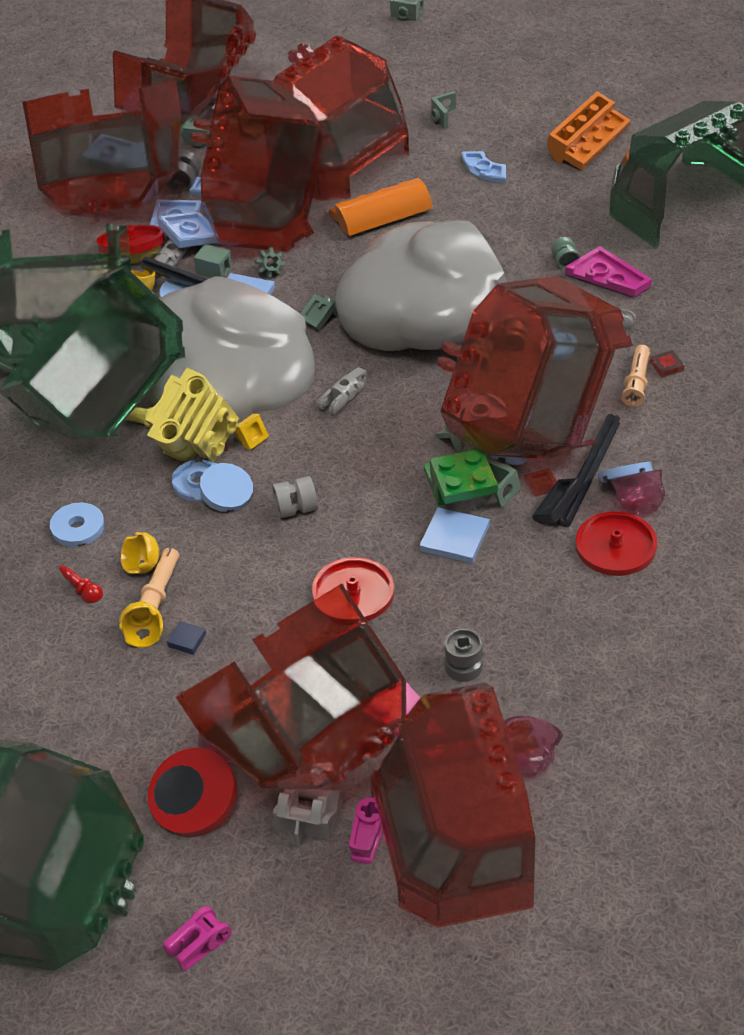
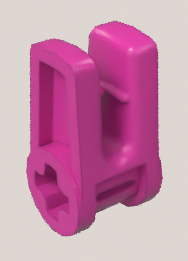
(365, 832)
(197, 938)

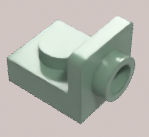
(318, 311)

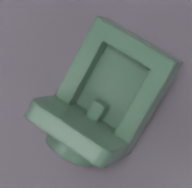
(186, 131)

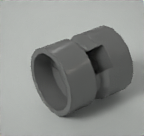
(189, 167)
(463, 654)

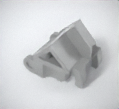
(305, 820)

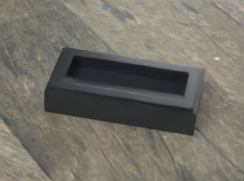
(557, 500)

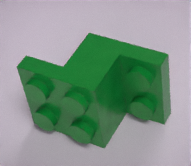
(460, 477)

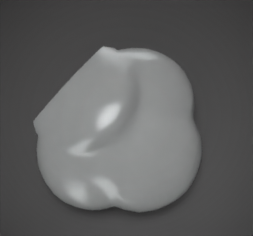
(417, 286)
(242, 343)

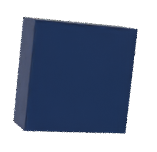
(186, 637)

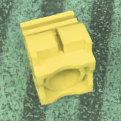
(191, 418)

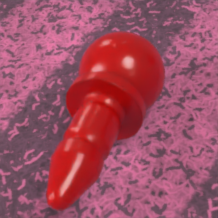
(89, 591)

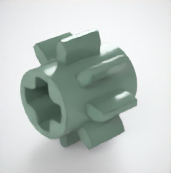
(263, 260)

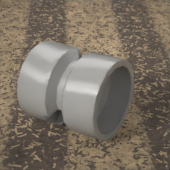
(304, 496)

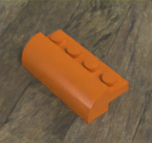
(587, 132)
(381, 206)

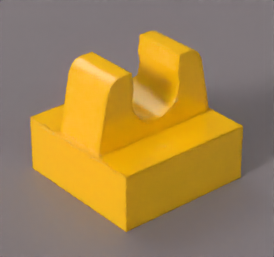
(251, 431)

